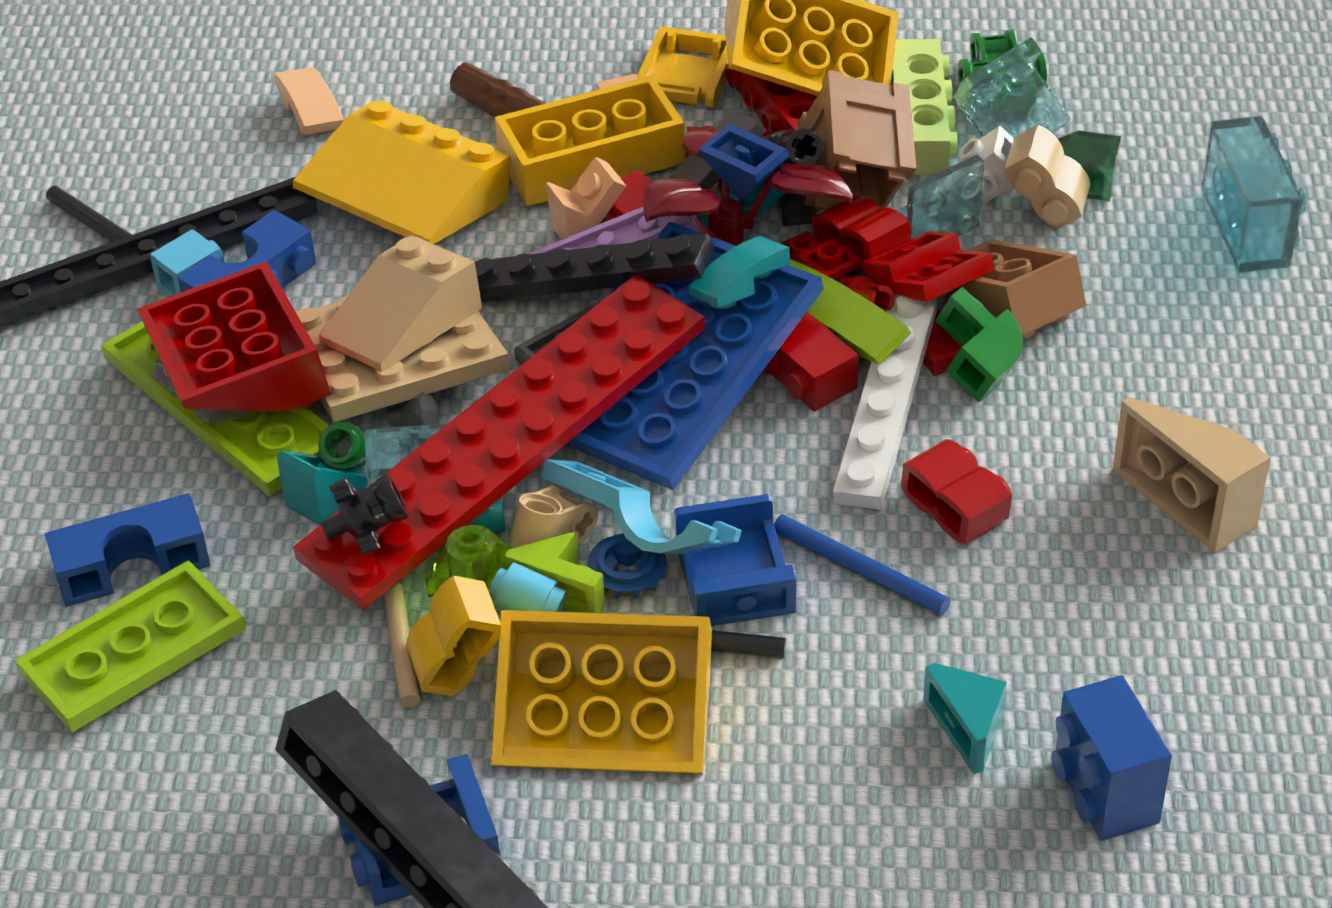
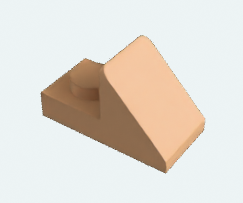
(586, 202)

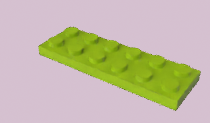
(244, 442)

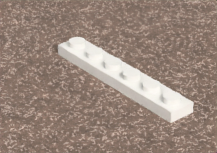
(884, 411)

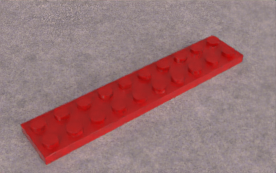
(509, 435)

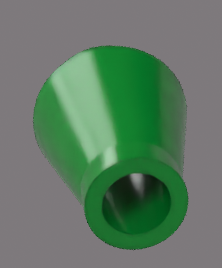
(337, 441)

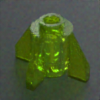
(468, 553)

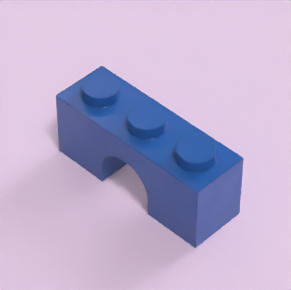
(272, 239)
(91, 550)

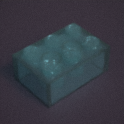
(1252, 194)

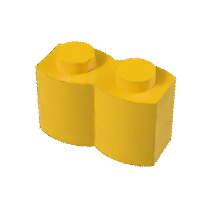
(453, 636)

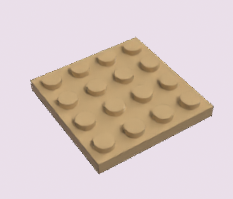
(451, 359)

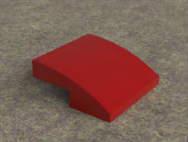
(927, 266)

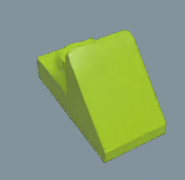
(559, 560)

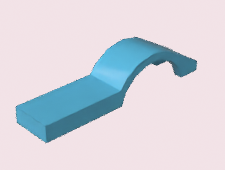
(633, 510)

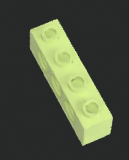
(927, 74)

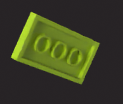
(130, 645)

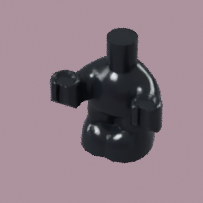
(365, 511)

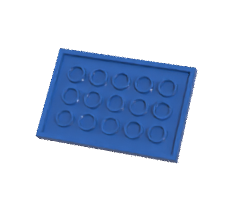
(685, 401)

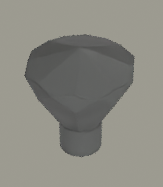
(416, 412)

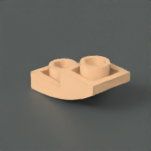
(309, 99)

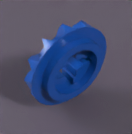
(618, 550)

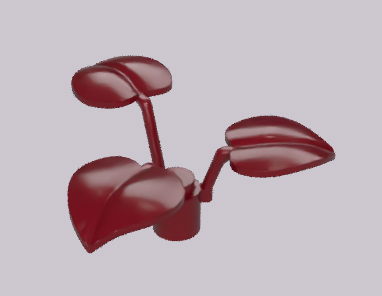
(727, 215)

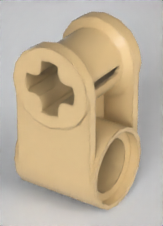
(551, 514)

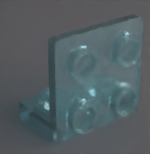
(1011, 95)
(947, 199)

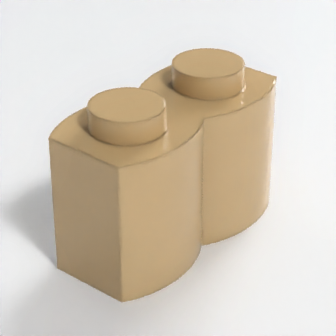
(1047, 177)

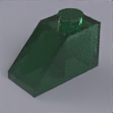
(1097, 156)

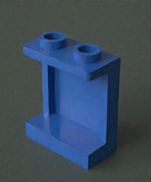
(740, 578)
(461, 794)

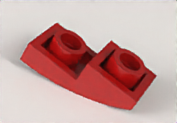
(827, 258)

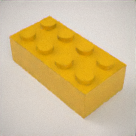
(622, 124)

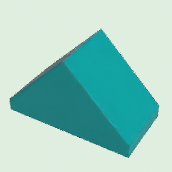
(307, 483)
(967, 710)

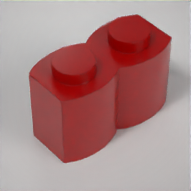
(862, 227)
(956, 490)

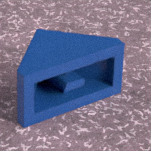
(742, 159)

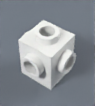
(994, 151)

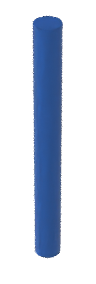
(862, 565)

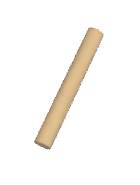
(399, 630)

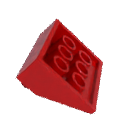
(236, 345)

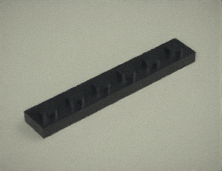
(593, 267)

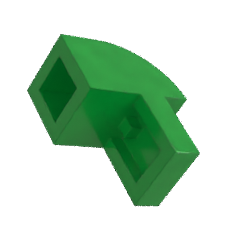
(987, 343)

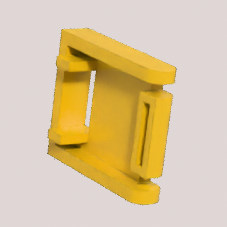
(687, 76)

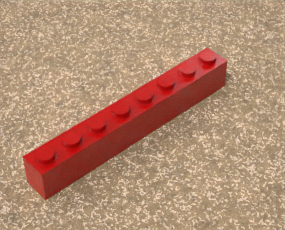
(811, 360)

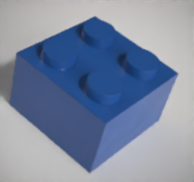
(1111, 758)

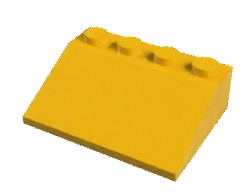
(805, 38)
(406, 173)
(602, 692)

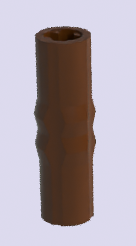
(490, 92)

